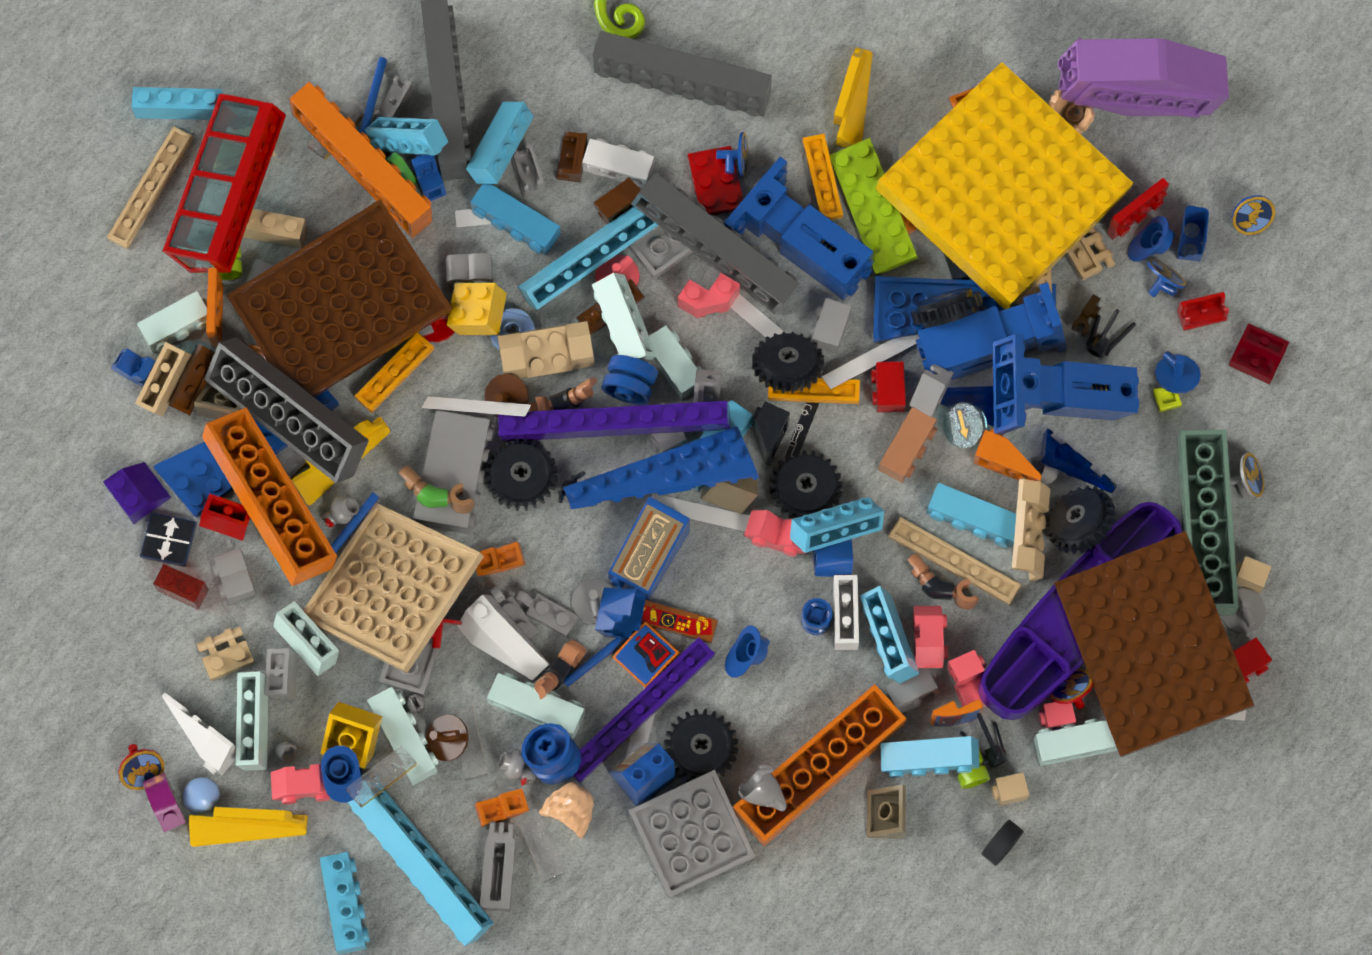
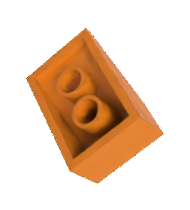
(1004, 458)

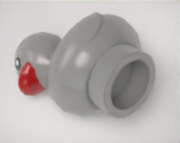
(341, 511)
(513, 765)

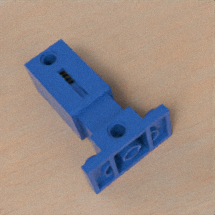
(803, 234)
(968, 343)
(1059, 389)

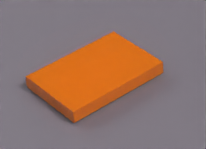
(214, 307)

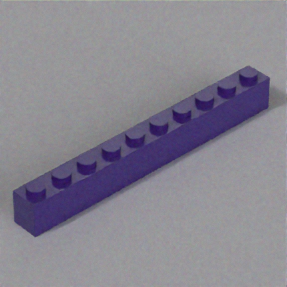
(616, 421)

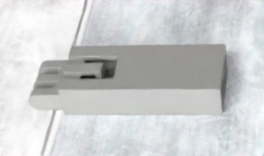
(498, 877)

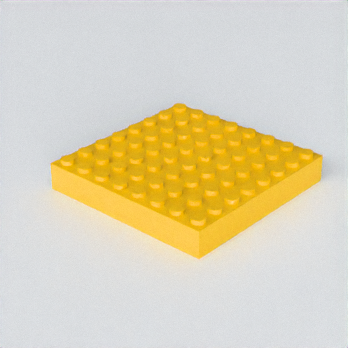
(1004, 186)

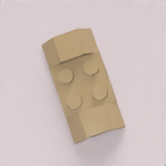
(546, 350)
(1029, 526)

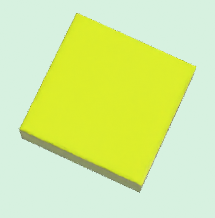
(1166, 400)

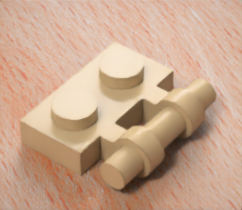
(1083, 258)
(229, 659)

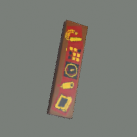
(679, 621)

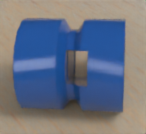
(816, 616)

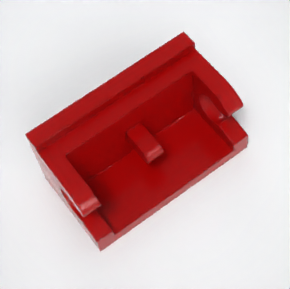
(1203, 311)

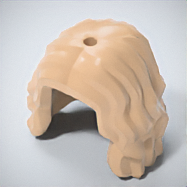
(1068, 111)
(570, 805)

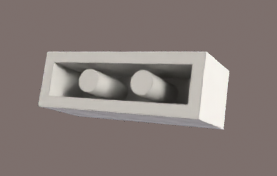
(617, 162)
(845, 612)

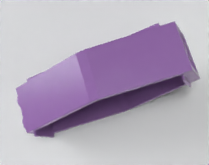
(1143, 77)

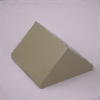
(213, 403)
(732, 496)
(886, 812)

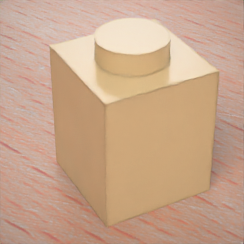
(1252, 574)
(1010, 789)

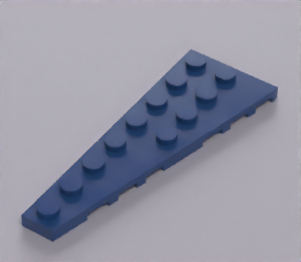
(898, 297)
(697, 463)
(197, 473)

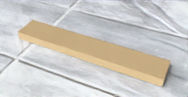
(150, 187)
(954, 561)

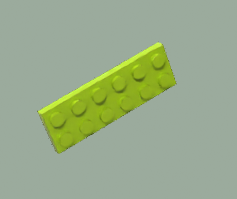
(875, 217)

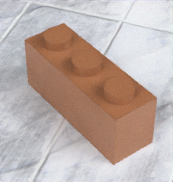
(908, 445)

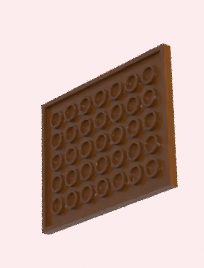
(340, 301)
(1154, 644)

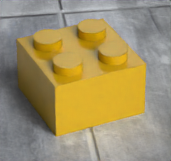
(476, 309)
(353, 729)

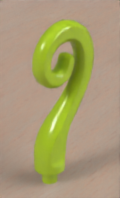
(605, 23)

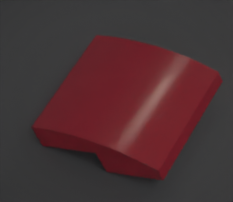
(1258, 353)

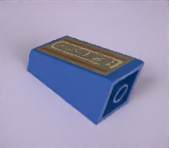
(649, 548)
(644, 773)

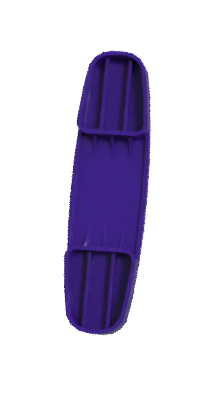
(1043, 646)

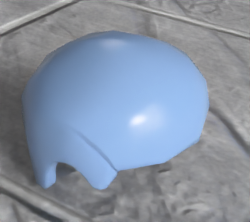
(200, 795)

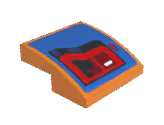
(646, 654)
(950, 715)

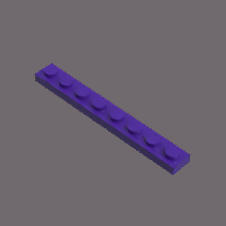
(642, 707)

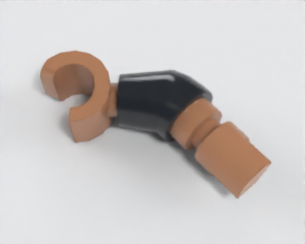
(567, 399)
(939, 588)
(558, 670)

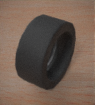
(1002, 842)

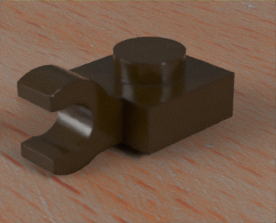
(1091, 310)

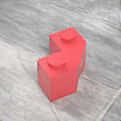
(700, 301)
(771, 531)
(929, 636)
(967, 673)
(293, 784)

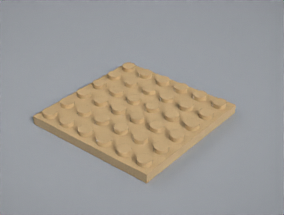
(392, 587)

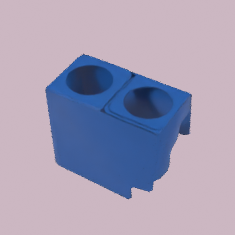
(1200, 217)
(834, 560)
(620, 612)

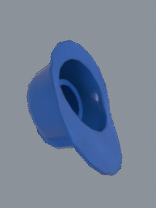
(1152, 240)
(747, 651)
(338, 771)

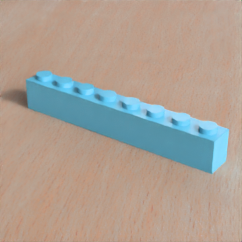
(586, 257)
(424, 868)

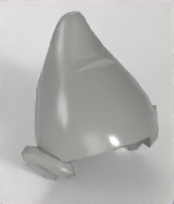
(763, 789)

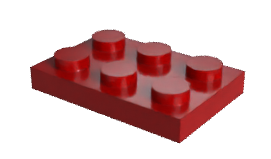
(713, 187)
(1138, 209)

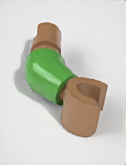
(434, 496)

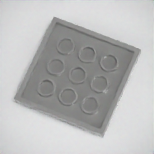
(691, 833)

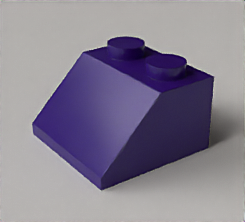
(136, 491)

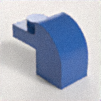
(428, 176)
(133, 366)

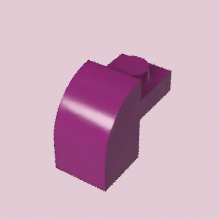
(163, 802)

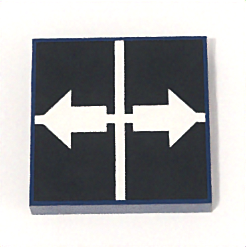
(168, 539)

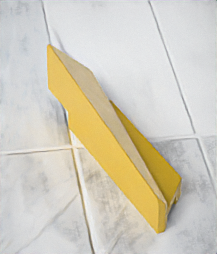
(853, 99)
(314, 483)
(244, 824)

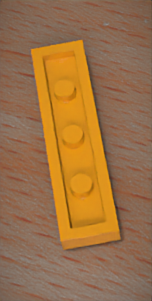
(822, 176)
(394, 372)
(845, 393)

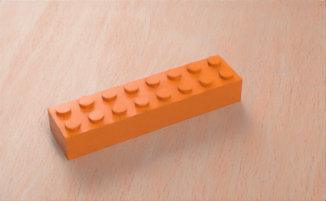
(361, 159)
(269, 496)
(824, 762)

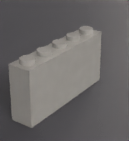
(455, 457)

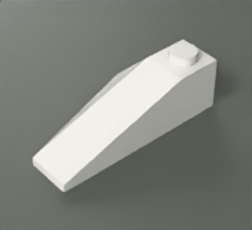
(496, 634)
(211, 746)

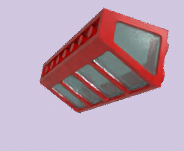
(224, 184)

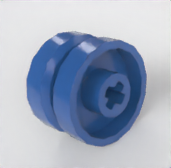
(629, 379)
(551, 753)

